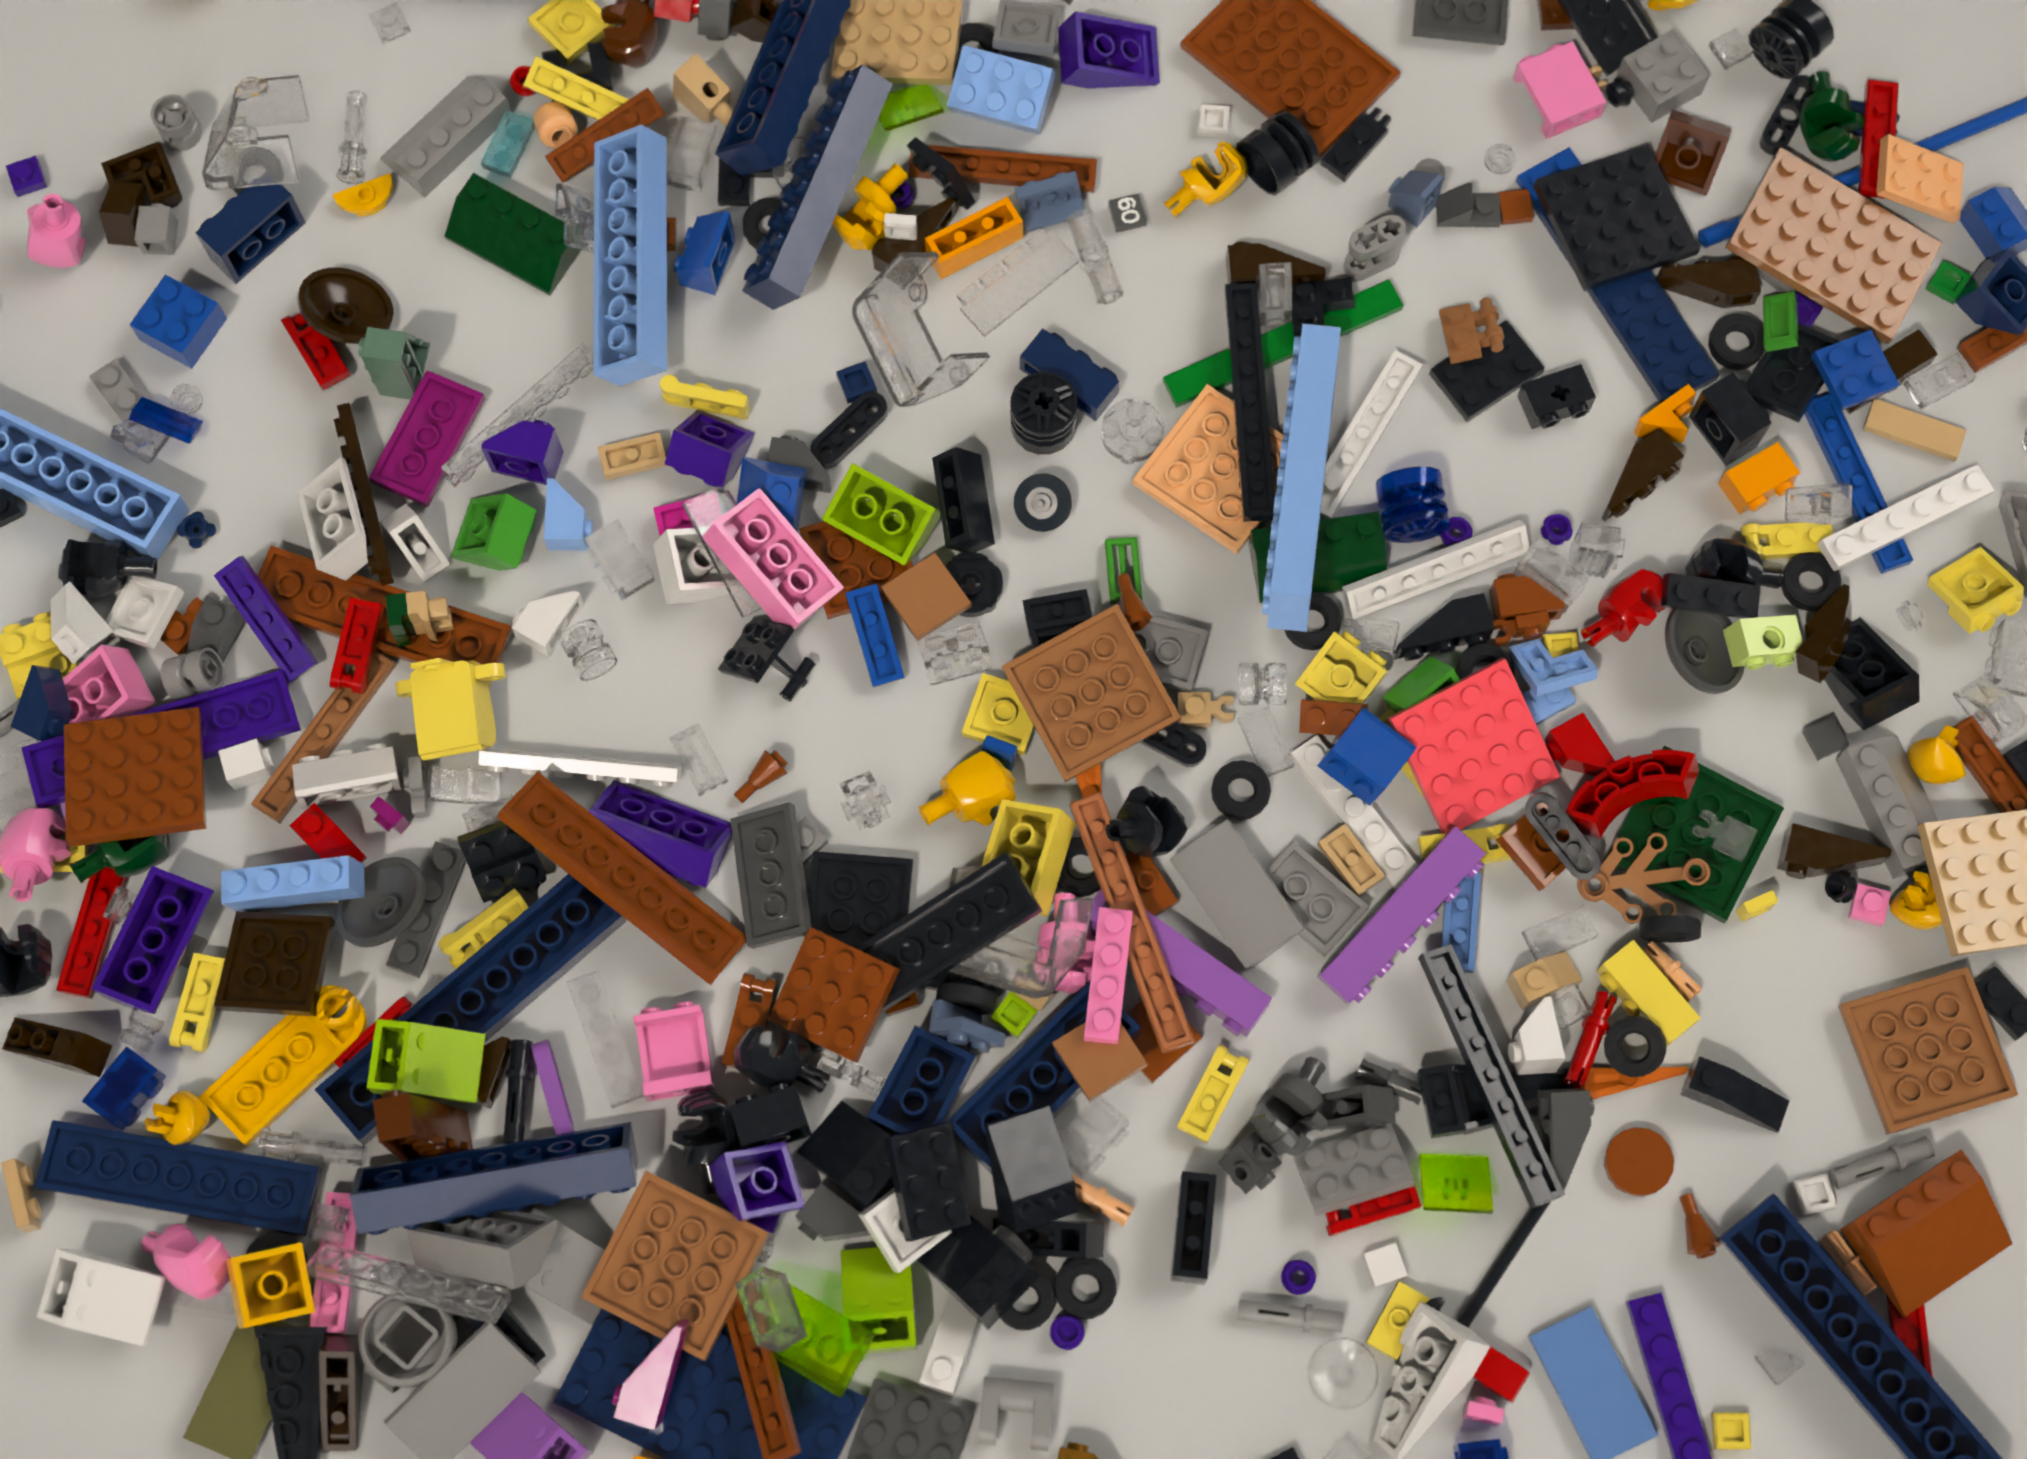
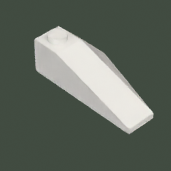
(1432, 1369)

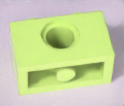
(1763, 641)

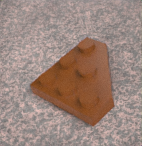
(850, 562)

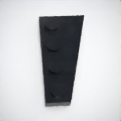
(293, 1387)

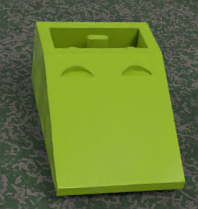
(426, 1061)
(879, 1299)

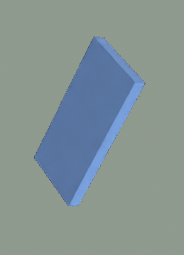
(1593, 1386)

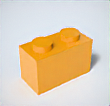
(1759, 478)

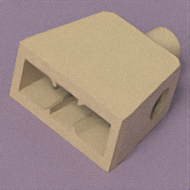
(702, 91)

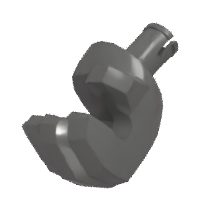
(1291, 1110)

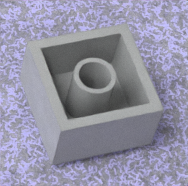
(1663, 75)

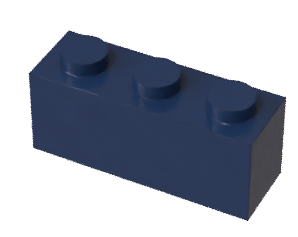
(1093, 385)

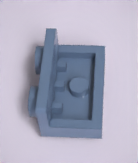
(1049, 200)
(963, 1027)

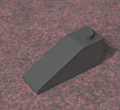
(1564, 1127)

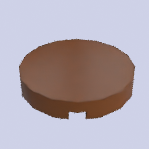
(1638, 1162)

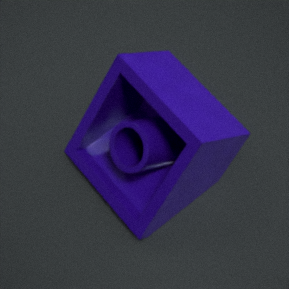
(708, 448)
(525, 451)
(757, 1181)

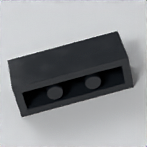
(963, 500)
(1193, 1227)

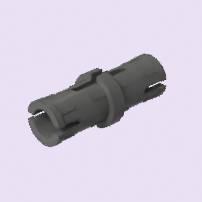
(1383, 1077)

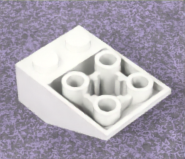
(100, 1296)

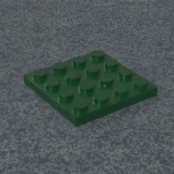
(1677, 818)

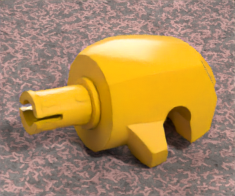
(1205, 186)
(865, 221)
(971, 791)

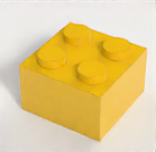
(270, 1285)

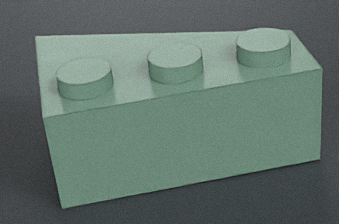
(394, 361)

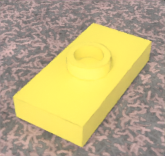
(1393, 1319)

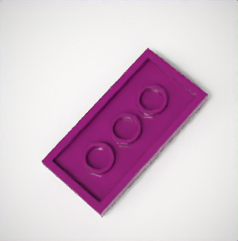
(427, 438)

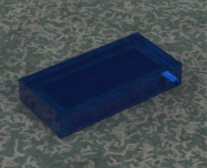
(165, 420)

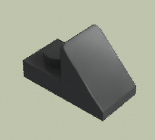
(1468, 209)

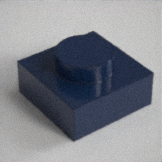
(855, 381)

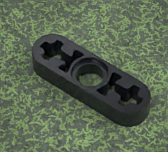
(1777, 121)

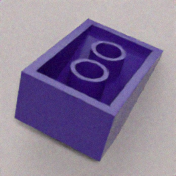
(1107, 52)

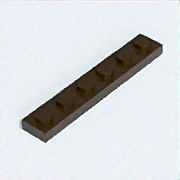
(352, 453)

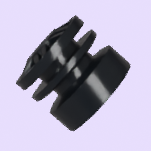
(1791, 37)
(1278, 152)
(1041, 429)

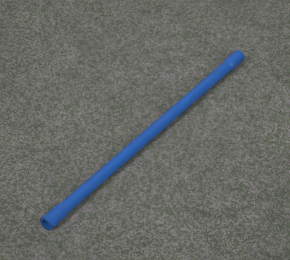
(1724, 229)

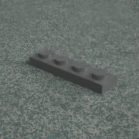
(441, 878)

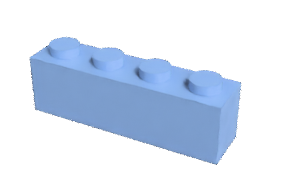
(292, 884)

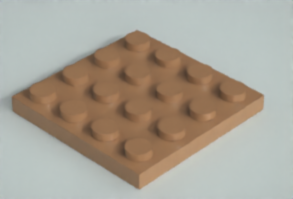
(1091, 693)
(1927, 1050)
(675, 1263)

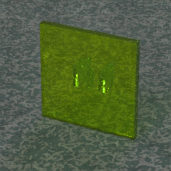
(909, 106)
(1456, 1183)

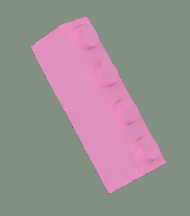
(772, 561)

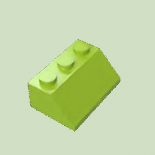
(881, 515)

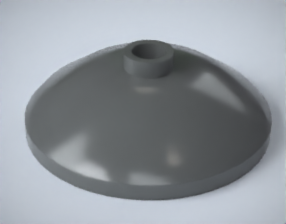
(1700, 650)
(390, 905)

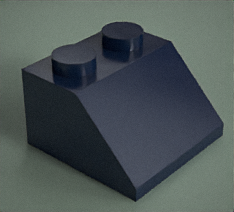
(1997, 294)

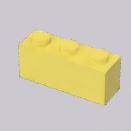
(1647, 991)

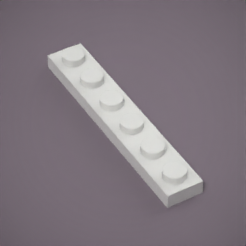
(1366, 429)
(1905, 517)
(1436, 569)
(566, 765)
(1357, 815)

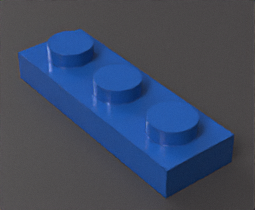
(874, 635)

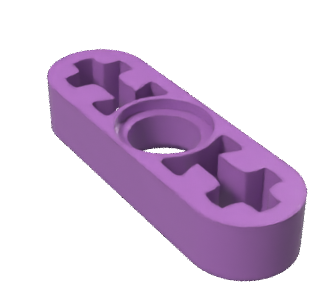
(552, 1087)

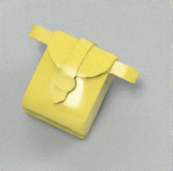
(451, 705)

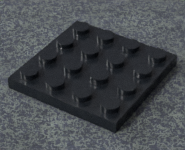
(1616, 217)

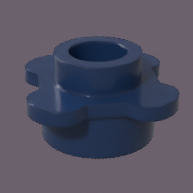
(193, 521)

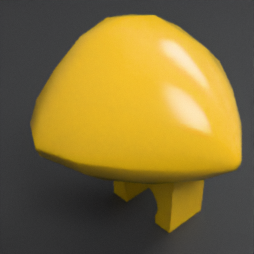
(1936, 759)
(1917, 904)
(181, 1119)

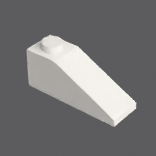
(949, 1348)

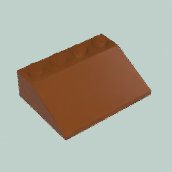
(1929, 1233)

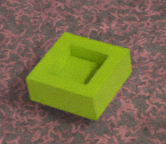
(1014, 1015)

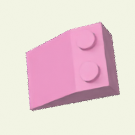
(106, 686)

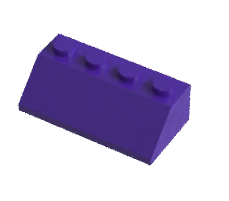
(666, 832)
(152, 941)

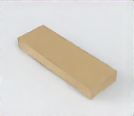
(1914, 430)

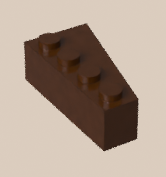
(419, 1126)

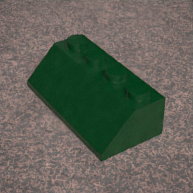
(510, 234)
(1345, 552)

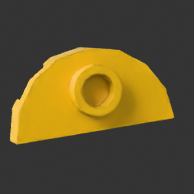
(366, 197)

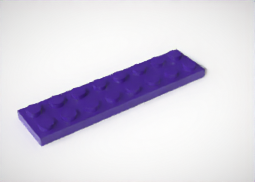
(229, 714)

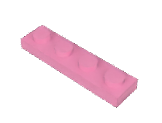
(1108, 975)
(332, 1299)

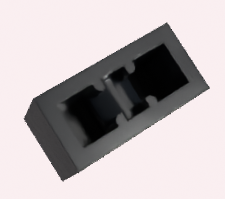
(1566, 385)

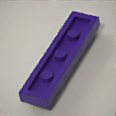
(266, 618)

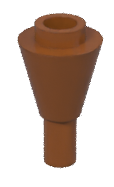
(1131, 604)
(767, 770)
(1699, 1235)

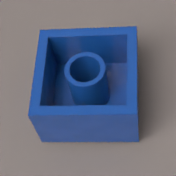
(178, 321)

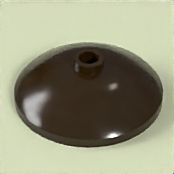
(343, 304)

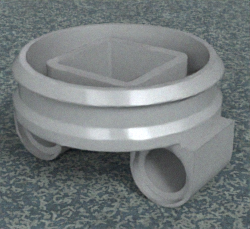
(387, 1365)

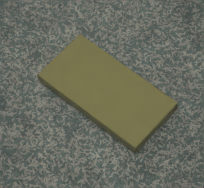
(235, 1401)

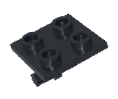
(758, 650)

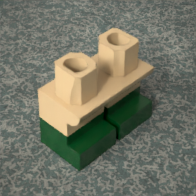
(417, 614)

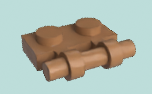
(1461, 334)

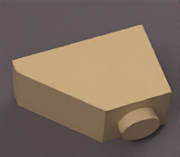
(1542, 979)

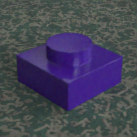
(26, 176)

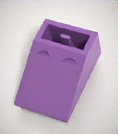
(527, 1433)

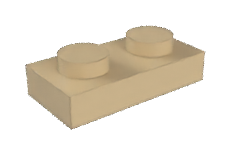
(632, 456)
(1351, 860)
(24, 1207)

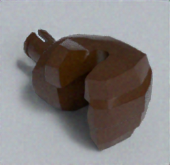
(637, 36)

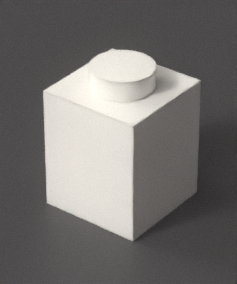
(246, 763)

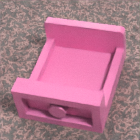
(1561, 88)
(674, 1051)

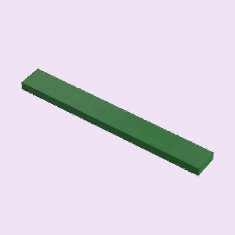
(1278, 343)

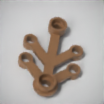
(1636, 878)

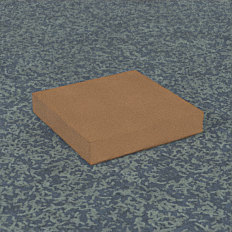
(926, 596)
(1098, 1065)

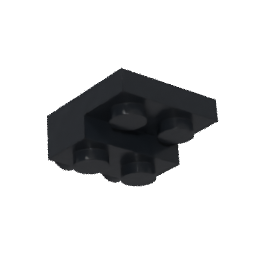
(501, 861)

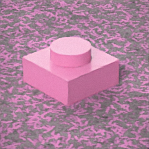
(1869, 905)
(1483, 1411)

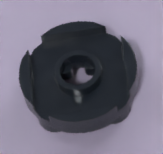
(984, 573)

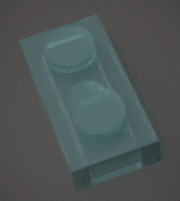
(508, 144)

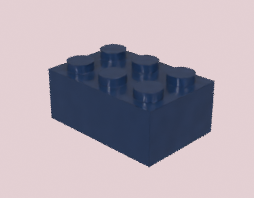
(250, 229)
(922, 1084)

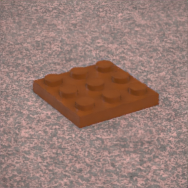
(834, 994)

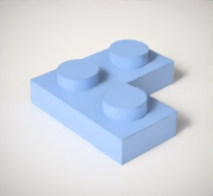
(1551, 674)

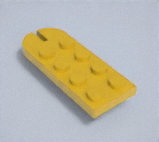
(285, 1064)

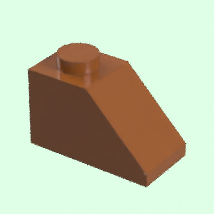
(1522, 596)

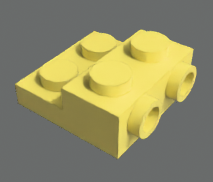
(1977, 590)
(31, 646)
(1343, 671)

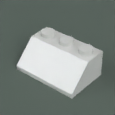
(334, 522)
(346, 776)

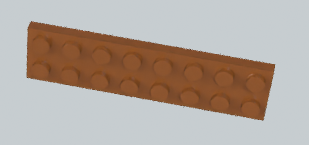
(321, 603)
(622, 877)

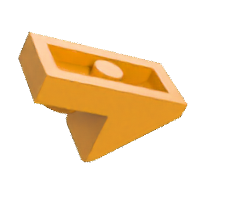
(1668, 416)

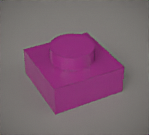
(388, 817)

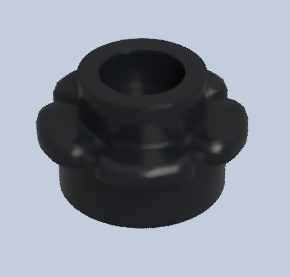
(1619, 92)
(1835, 883)

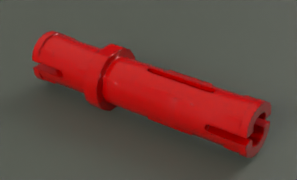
(1593, 1030)

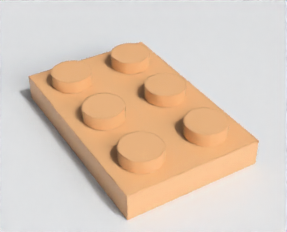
(1920, 178)

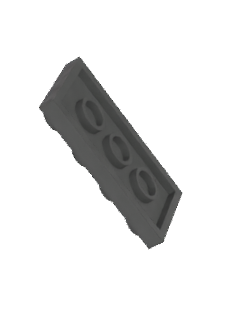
(771, 875)

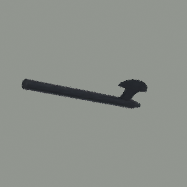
(1497, 1269)

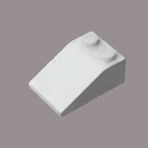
(686, 568)

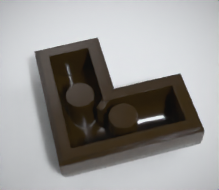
(146, 167)

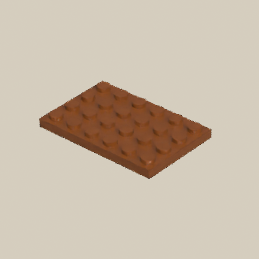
(1292, 61)

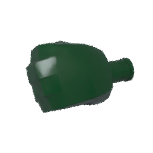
(1827, 119)
(123, 858)

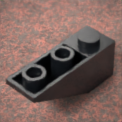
(1456, 624)

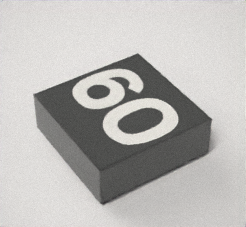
(1127, 213)

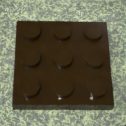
(275, 963)

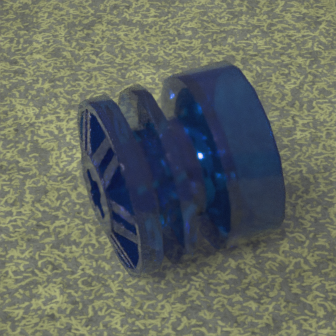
(1412, 504)

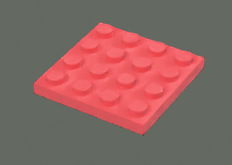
(1474, 747)

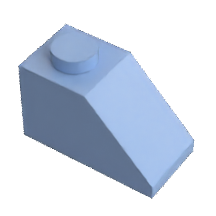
(564, 520)

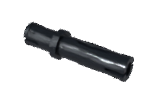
(517, 1092)

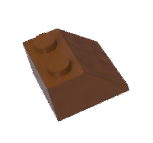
(1691, 151)

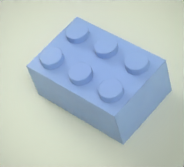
(1001, 89)

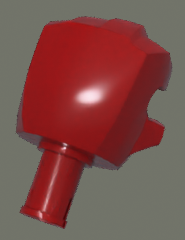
(1624, 608)

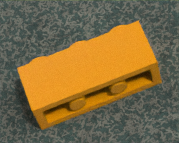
(975, 237)

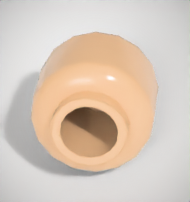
(554, 124)

